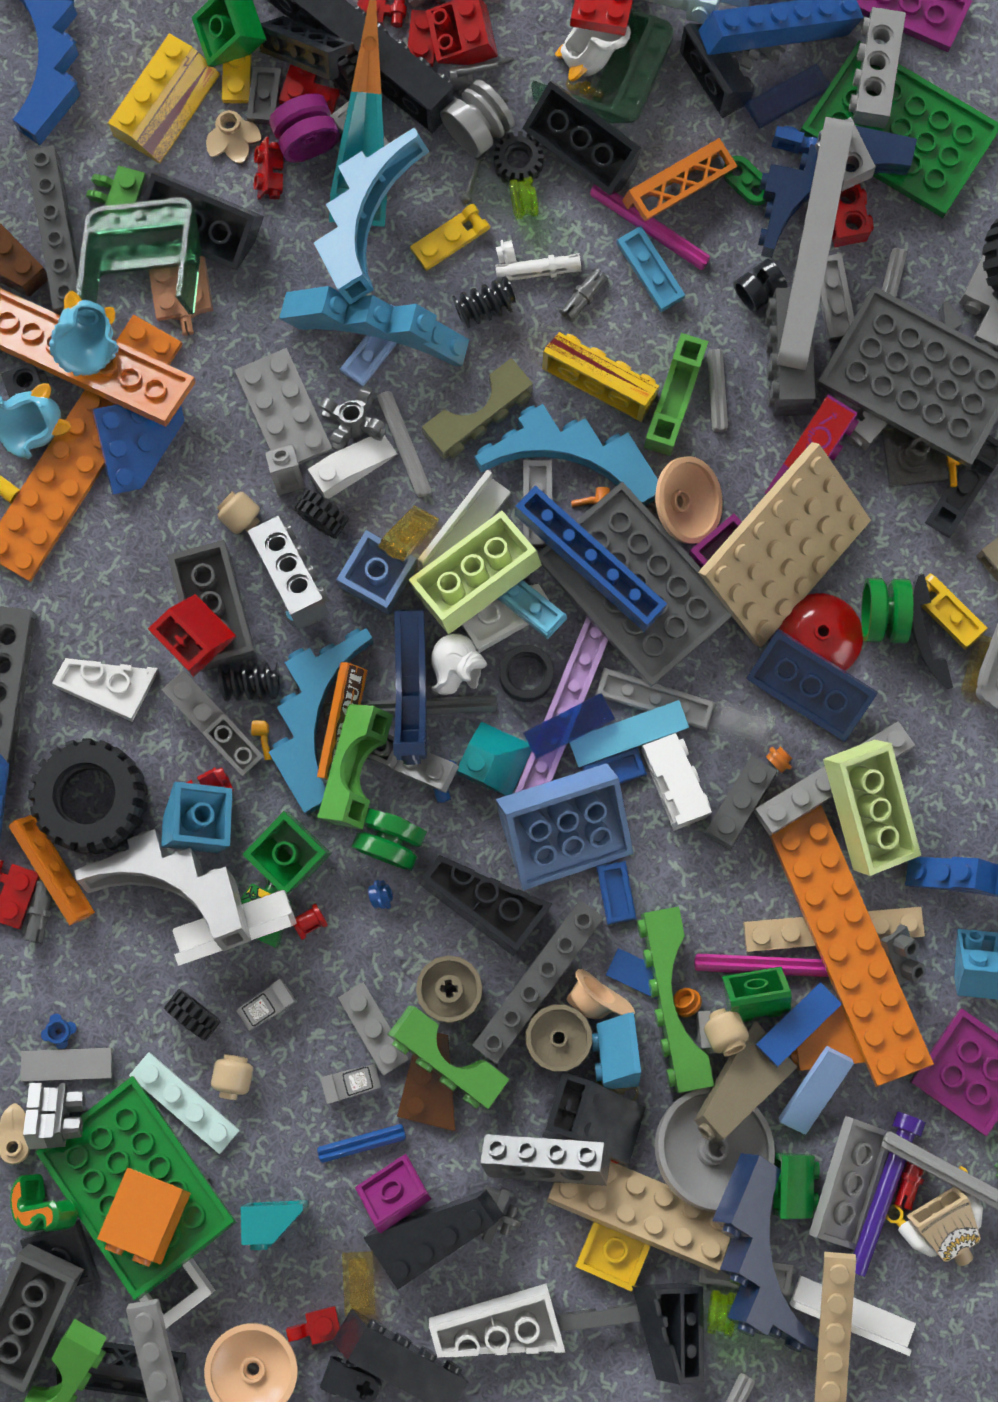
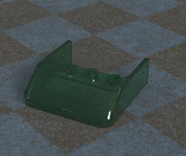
(629, 70)
(138, 239)

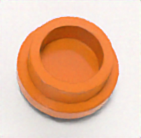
(779, 759)
(687, 1002)

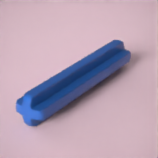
(361, 1143)

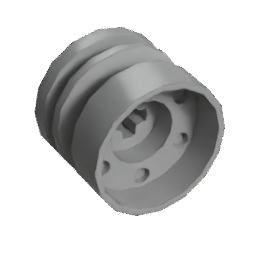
(477, 118)

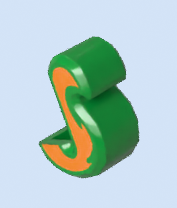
(33, 1214)

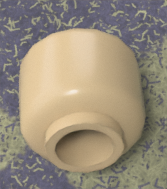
(238, 512)
(726, 1032)
(232, 1076)

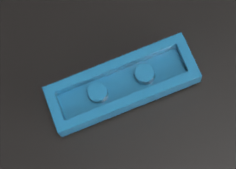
(650, 269)

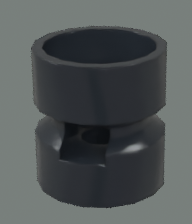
(757, 287)

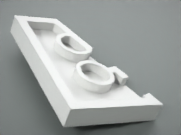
(106, 686)

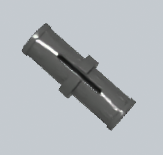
(583, 294)
(39, 914)

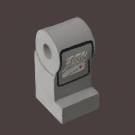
(266, 1005)
(350, 1083)

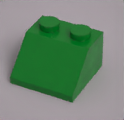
(228, 30)
(287, 853)
(758, 993)
(794, 1191)

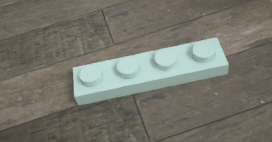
(184, 1103)

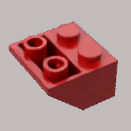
(462, 32)
(192, 633)

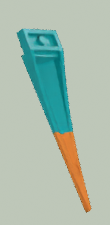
(364, 115)

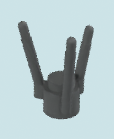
(463, 76)

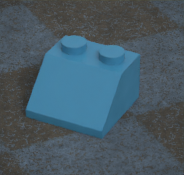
(197, 818)
(618, 1052)

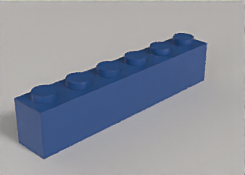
(778, 24)
(590, 558)

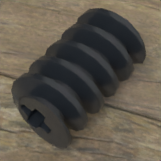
(485, 302)
(249, 682)

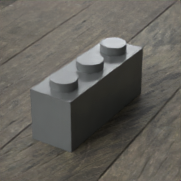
(741, 803)

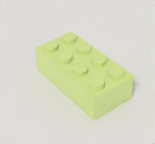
(475, 572)
(872, 807)

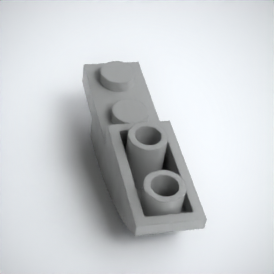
(212, 722)
(432, 771)

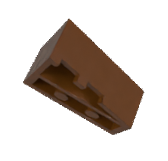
(18, 267)

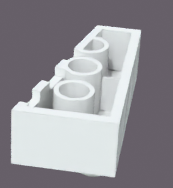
(499, 1326)

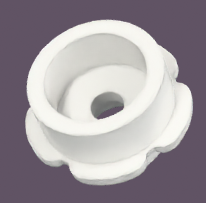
(506, 252)

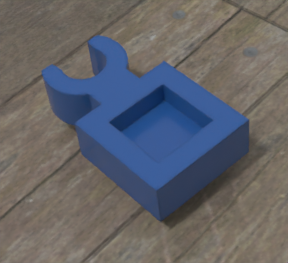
(792, 140)

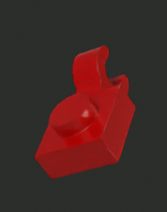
(320, 1326)

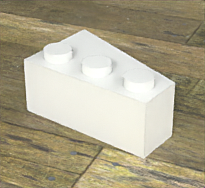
(676, 781)

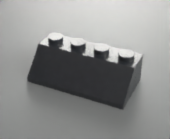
(583, 139)
(223, 227)

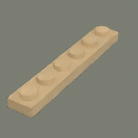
(794, 932)
(835, 1327)

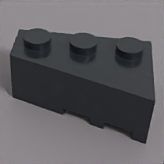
(673, 1330)

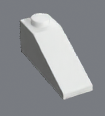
(350, 465)

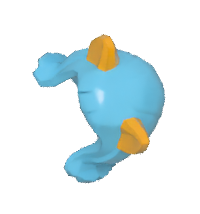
(83, 336)
(30, 421)

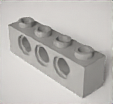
(888, 27)

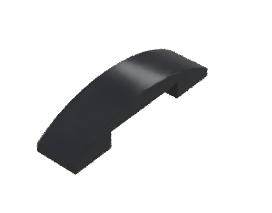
(957, 500)
(937, 667)

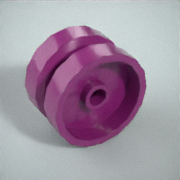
(304, 127)

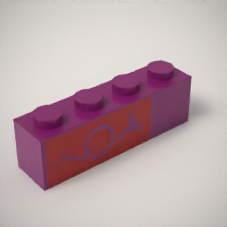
(825, 428)

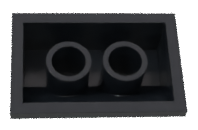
(716, 73)

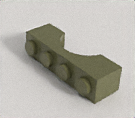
(451, 431)

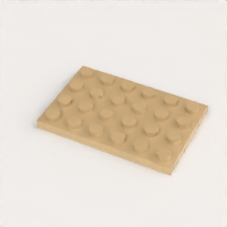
(785, 545)

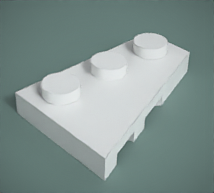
(494, 623)

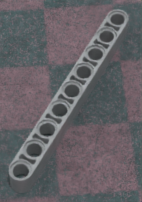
(815, 243)

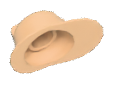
(595, 999)

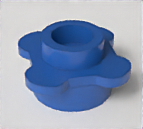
(380, 895)
(56, 1022)

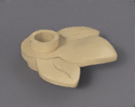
(234, 140)
(11, 1132)

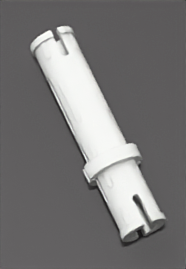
(535, 268)

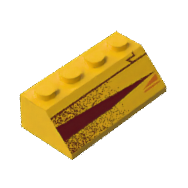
(163, 98)
(599, 375)

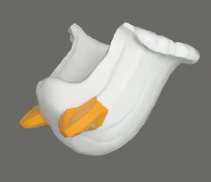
(589, 50)

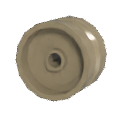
(433, 981)
(567, 1022)

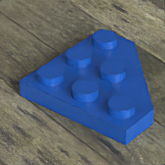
(132, 445)

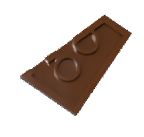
(425, 1097)

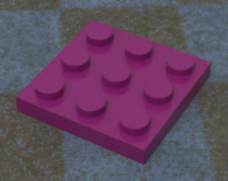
(964, 1072)

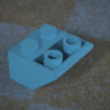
(976, 964)

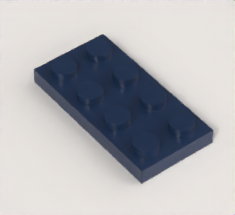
(811, 685)

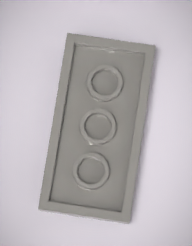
(283, 406)
(850, 1183)

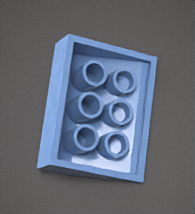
(565, 826)

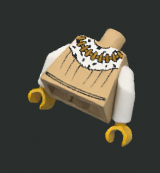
(944, 1226)

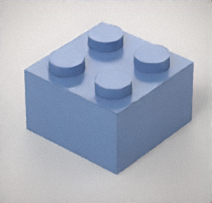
(375, 575)

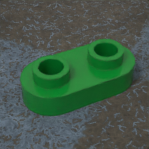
(748, 180)

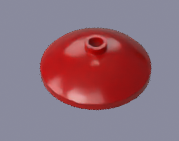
(839, 619)

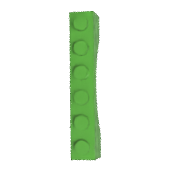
(687, 1062)

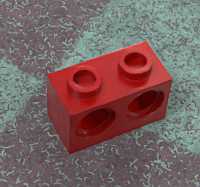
(852, 213)

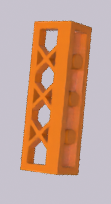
(678, 174)

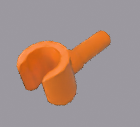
(600, 493)

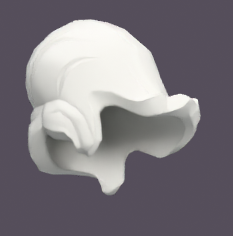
(456, 661)

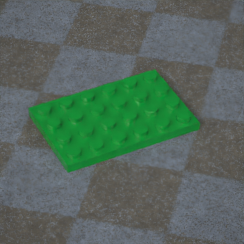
(947, 133)
(132, 1133)

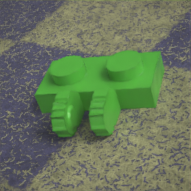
(124, 188)

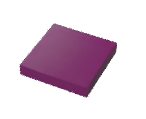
(393, 1193)

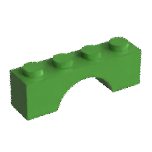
(675, 394)
(361, 733)
(418, 1034)
(74, 1357)

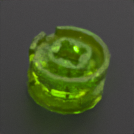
(527, 198)
(718, 1313)

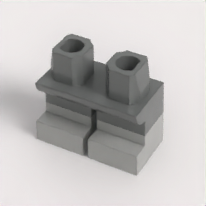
(48, 1117)

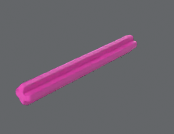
(653, 228)
(744, 964)

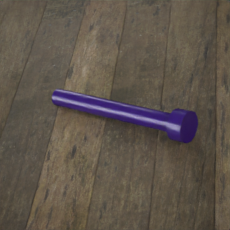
(907, 1128)

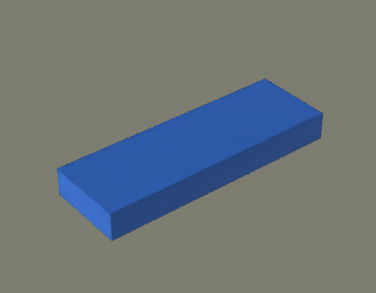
(798, 1024)

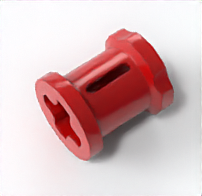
(309, 921)

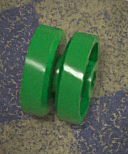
(887, 610)
(390, 835)

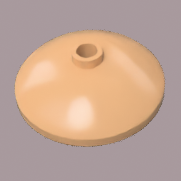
(688, 499)
(228, 1362)

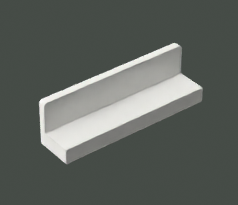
(472, 513)
(262, 917)
(866, 1319)

